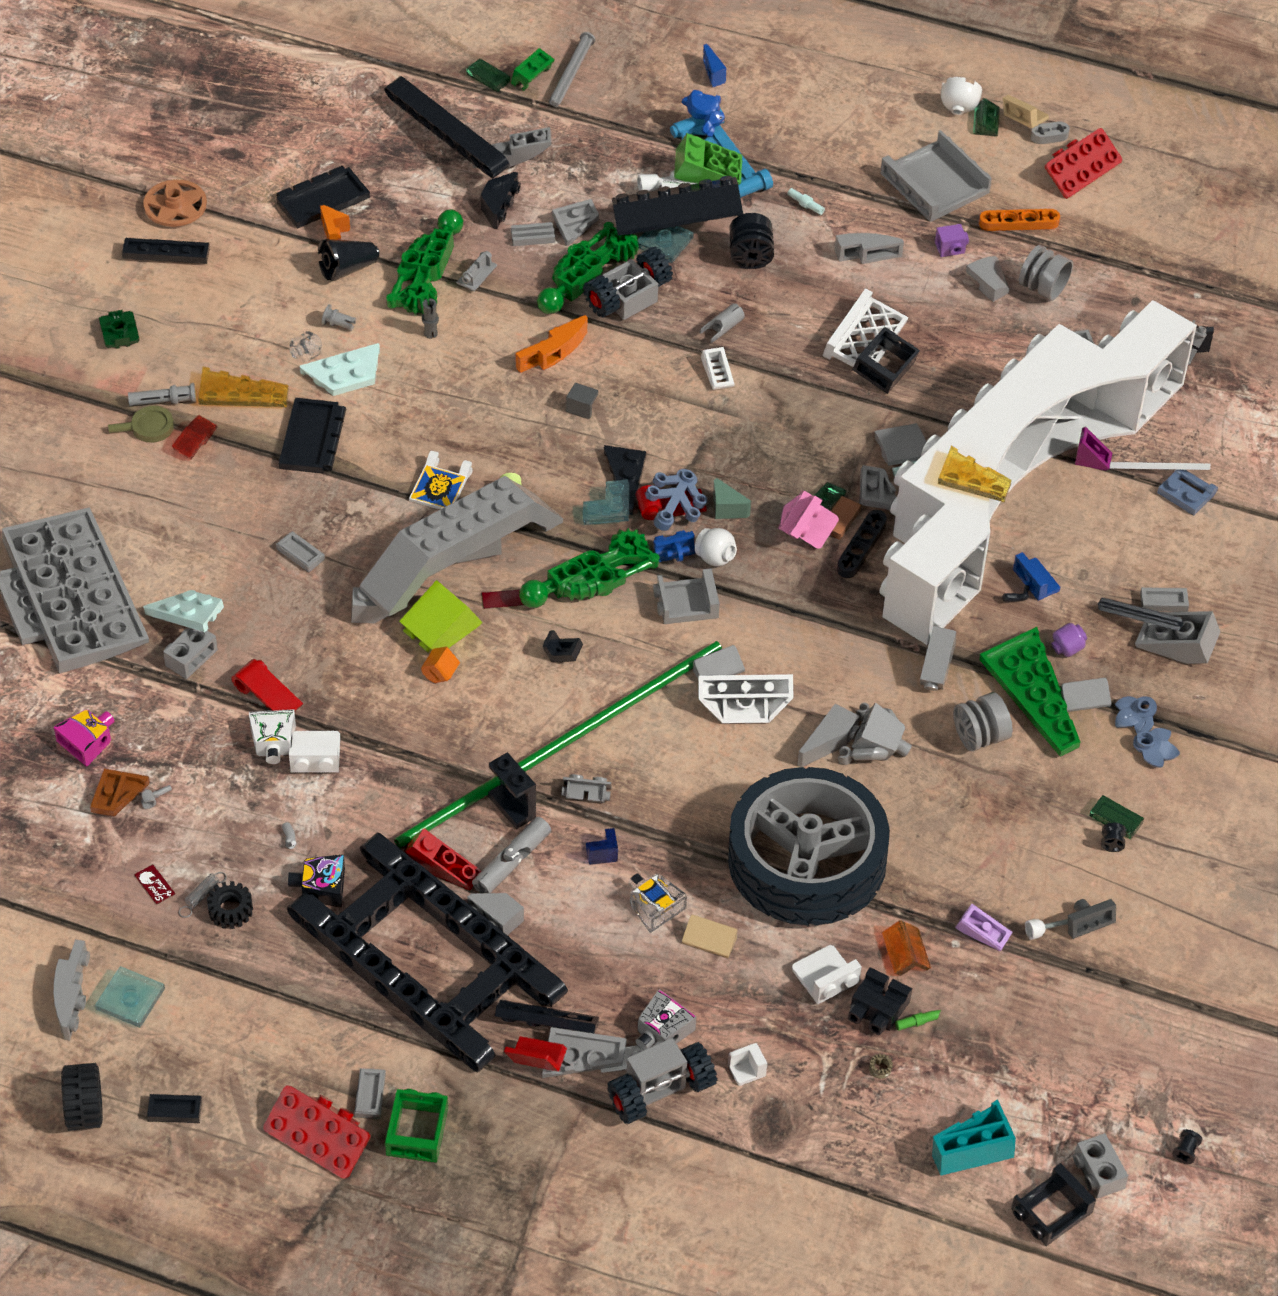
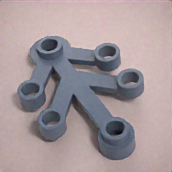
(684, 480)

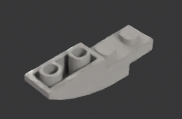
(524, 145)
(68, 989)

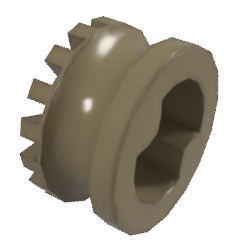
(878, 1059)

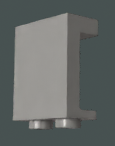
(687, 599)

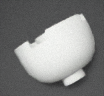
(960, 96)

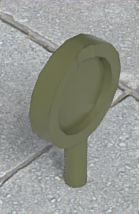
(148, 424)

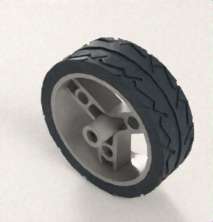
(772, 808)

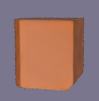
(440, 665)

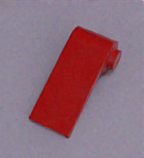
(650, 508)
(265, 686)

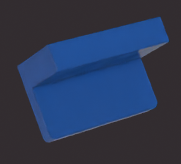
(1036, 576)

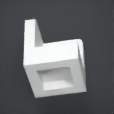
(747, 1064)

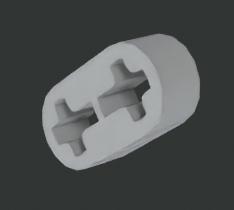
(1050, 133)

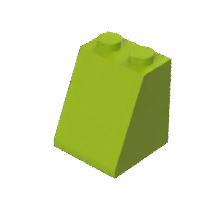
(439, 619)

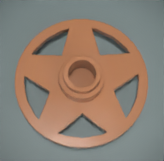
(175, 203)

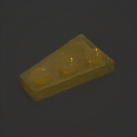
(966, 475)

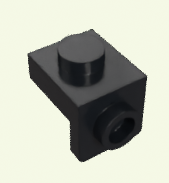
(561, 649)

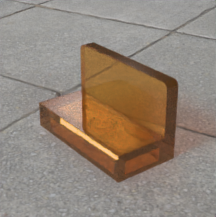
(905, 948)

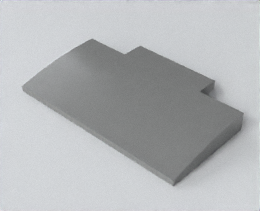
(68, 591)

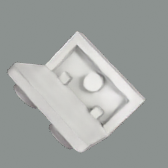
(315, 751)
(826, 973)

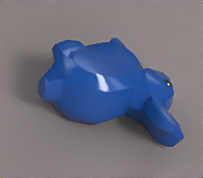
(706, 108)

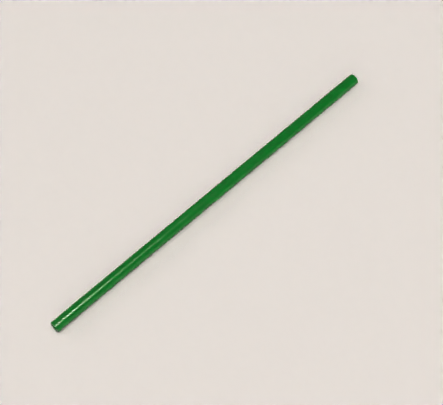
(558, 744)

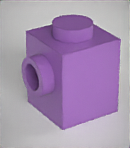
(951, 240)

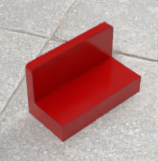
(537, 1053)

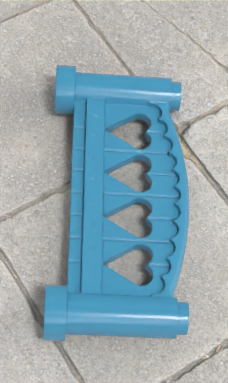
(750, 180)

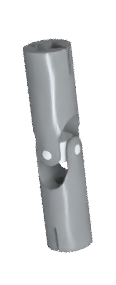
(518, 850)

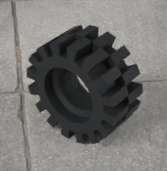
(227, 893)

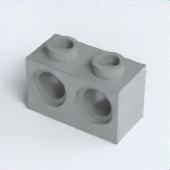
(189, 651)
(1105, 1164)

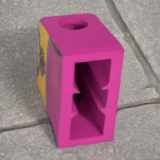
(85, 735)

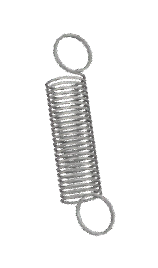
(200, 891)

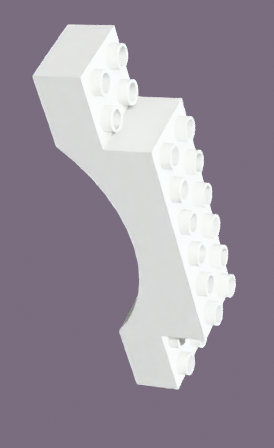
(1014, 429)

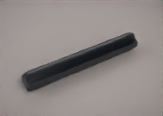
(1140, 613)

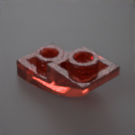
(193, 436)

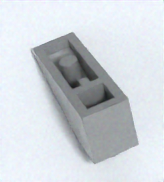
(831, 734)

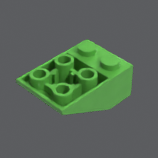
(704, 160)

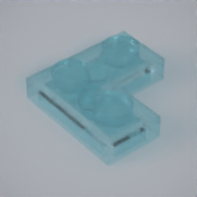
(612, 509)

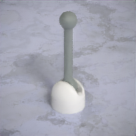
(1036, 928)

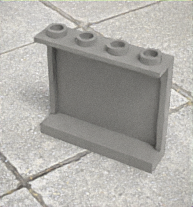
(937, 177)

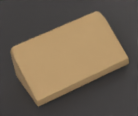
(710, 936)

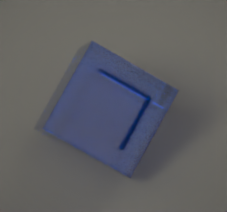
(603, 851)

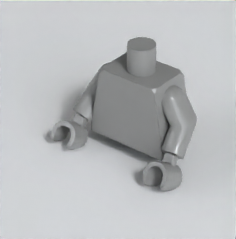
(877, 736)

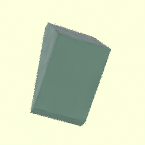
(729, 502)

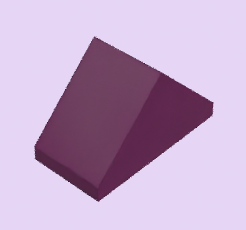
(1092, 452)

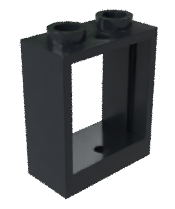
(875, 372)

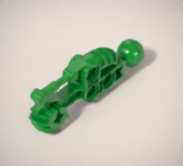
(425, 263)
(582, 265)
(593, 572)

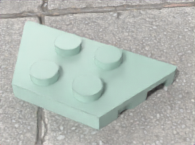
(345, 371)
(187, 609)

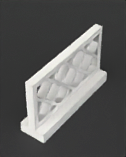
(853, 319)

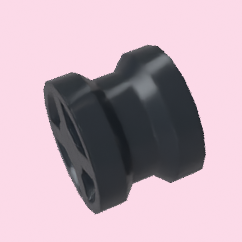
(1113, 837)

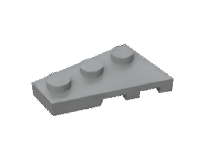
(586, 1051)

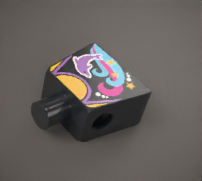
(321, 878)

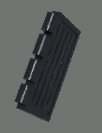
(335, 190)
(312, 436)

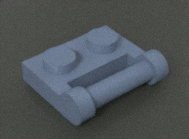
(1185, 495)

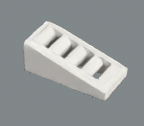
(717, 354)

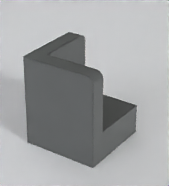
(580, 400)

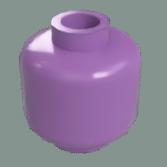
(1069, 639)

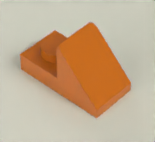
(334, 222)

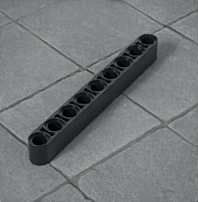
(447, 127)

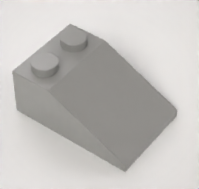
(1189, 645)

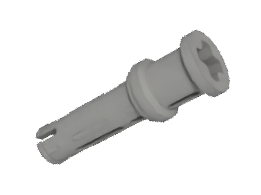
(173, 395)

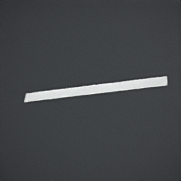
(1136, 465)

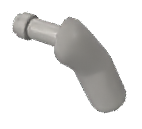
(290, 841)

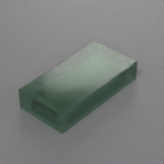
(488, 75)
(1110, 811)

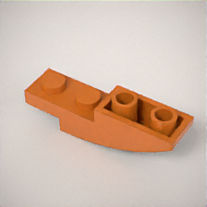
(560, 344)

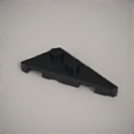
(625, 465)

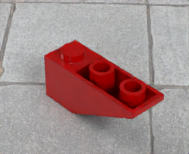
(441, 860)

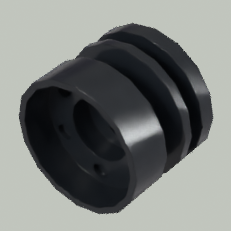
(751, 241)

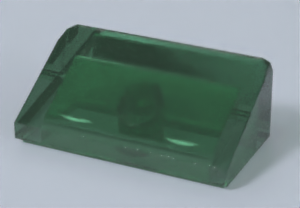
(986, 118)

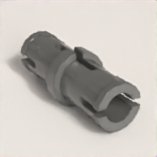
(430, 318)

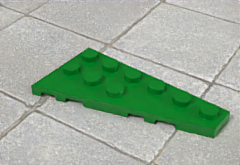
(1031, 683)

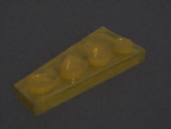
(240, 391)

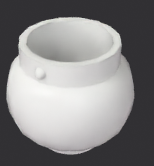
(715, 546)

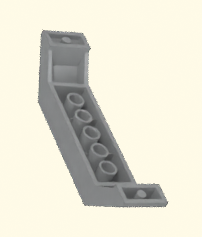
(451, 536)

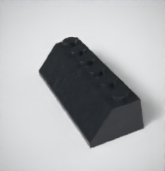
(677, 205)

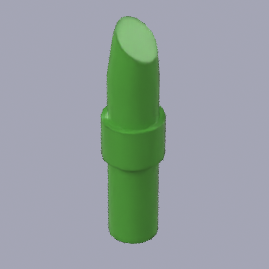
(917, 1019)

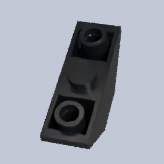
(498, 197)

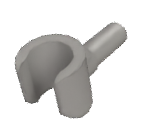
(148, 797)

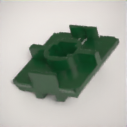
(126, 335)

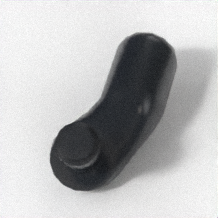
(1013, 597)

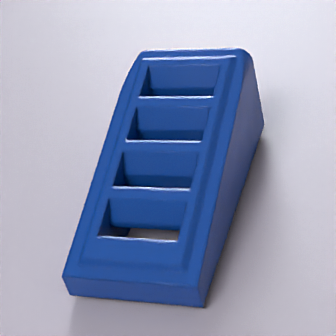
(715, 68)

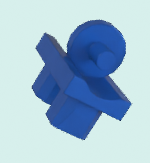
(675, 546)

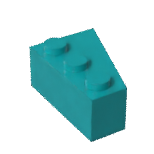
(975, 1142)

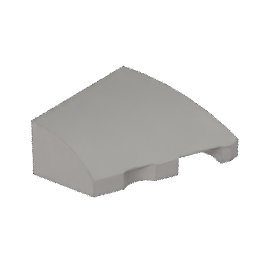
(990, 276)

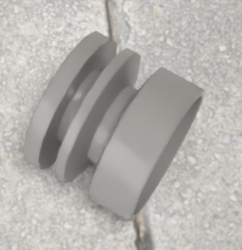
(1045, 272)
(983, 721)

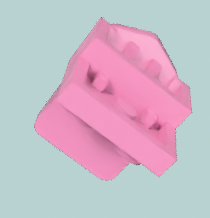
(807, 519)

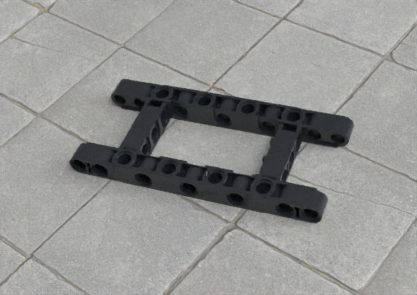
(454, 915)

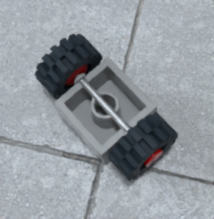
(630, 285)
(658, 1074)

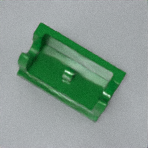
(531, 68)

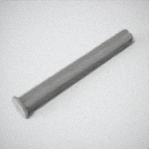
(586, 41)

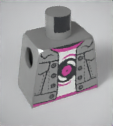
(664, 1020)

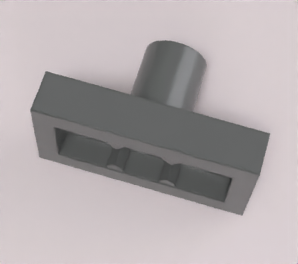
(1090, 918)

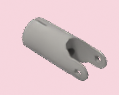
(724, 321)

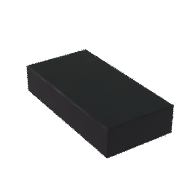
(174, 1108)

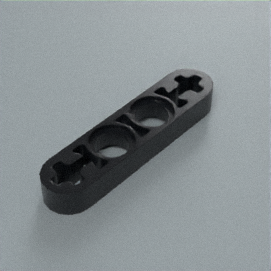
(865, 545)

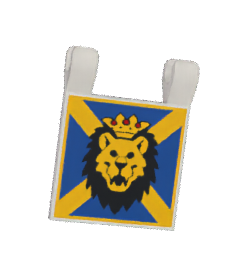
(439, 486)

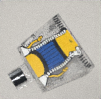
(656, 900)

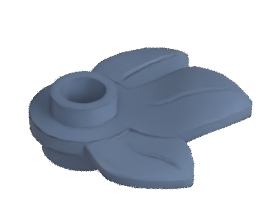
(1133, 715)
(1156, 747)

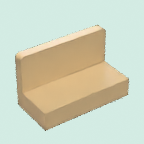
(1023, 112)

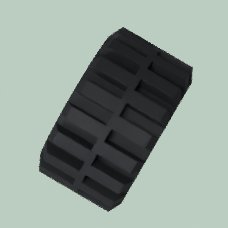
(81, 1096)

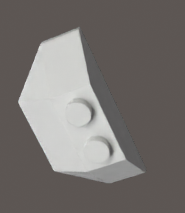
(745, 696)

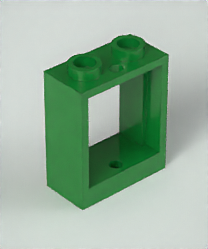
(413, 1147)

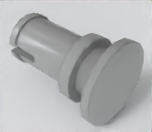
(337, 318)

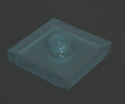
(669, 240)
(130, 996)

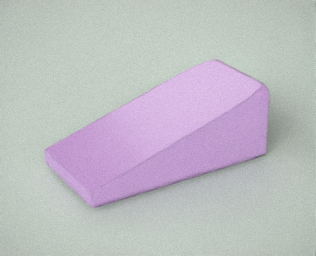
(983, 928)

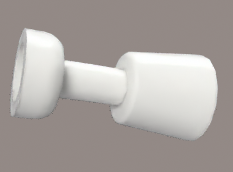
(652, 182)

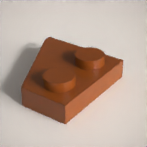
(116, 791)

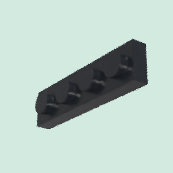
(166, 250)
(538, 1016)

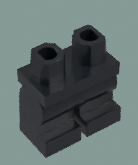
(877, 1002)

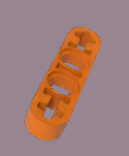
(1019, 219)

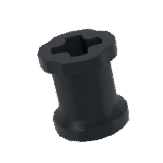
(1187, 1146)

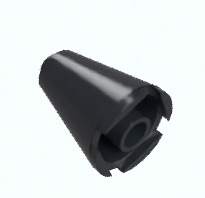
(345, 257)

